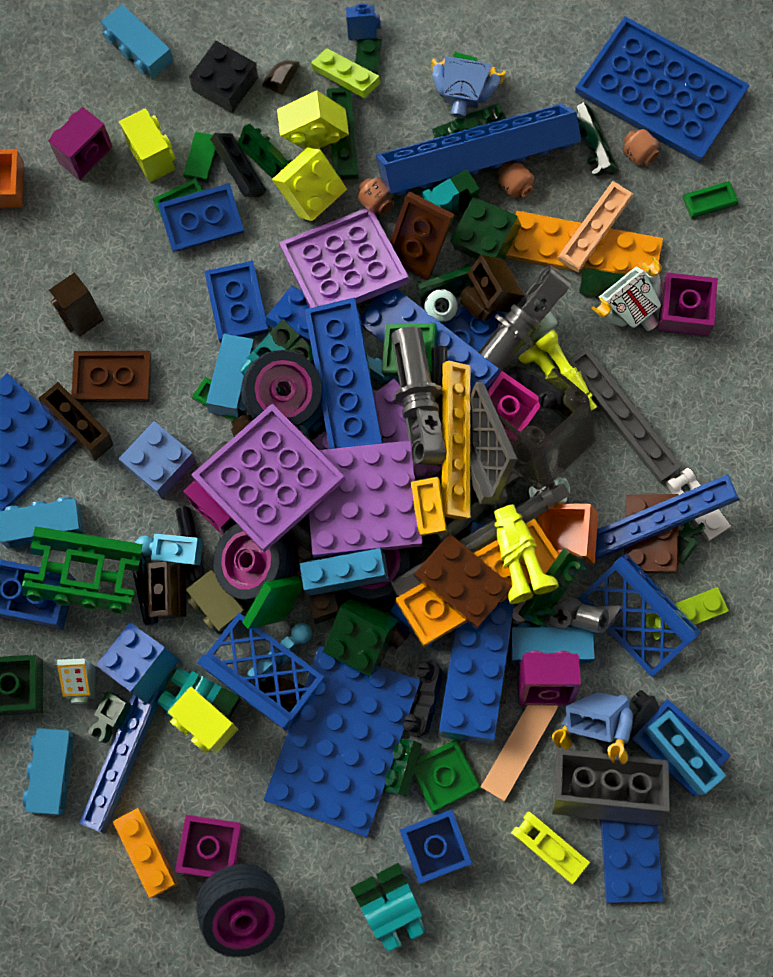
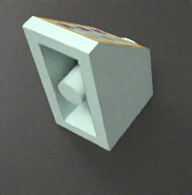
(77, 680)

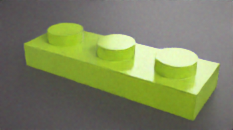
(345, 73)
(696, 608)

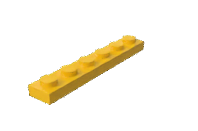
(456, 440)

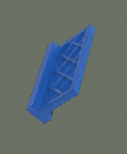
(657, 600)
(246, 690)

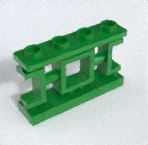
(85, 550)

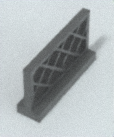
(488, 449)

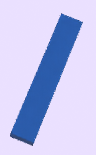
(665, 516)
(120, 762)

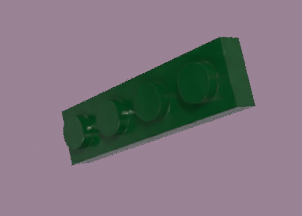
(344, 150)

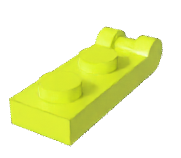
(551, 848)

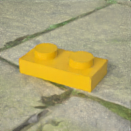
(428, 506)

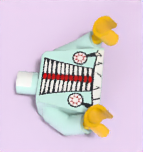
(633, 298)

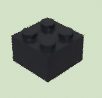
(224, 76)

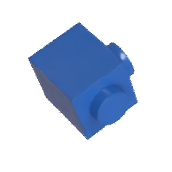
(362, 22)

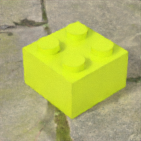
(313, 121)
(148, 144)
(309, 184)
(205, 722)

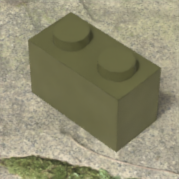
(214, 602)

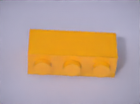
(145, 853)

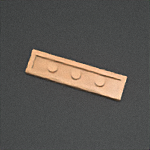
(595, 226)
(518, 750)

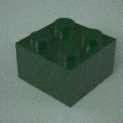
(485, 230)
(360, 636)
(21, 685)

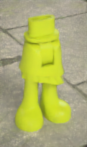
(550, 344)
(515, 544)

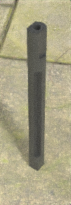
(488, 533)

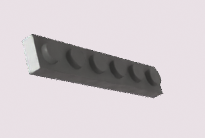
(625, 417)

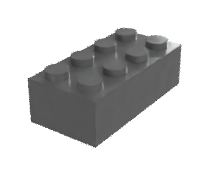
(598, 789)

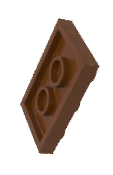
(420, 234)
(111, 376)
(659, 552)
(463, 581)

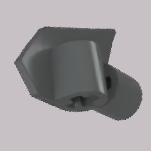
(590, 618)

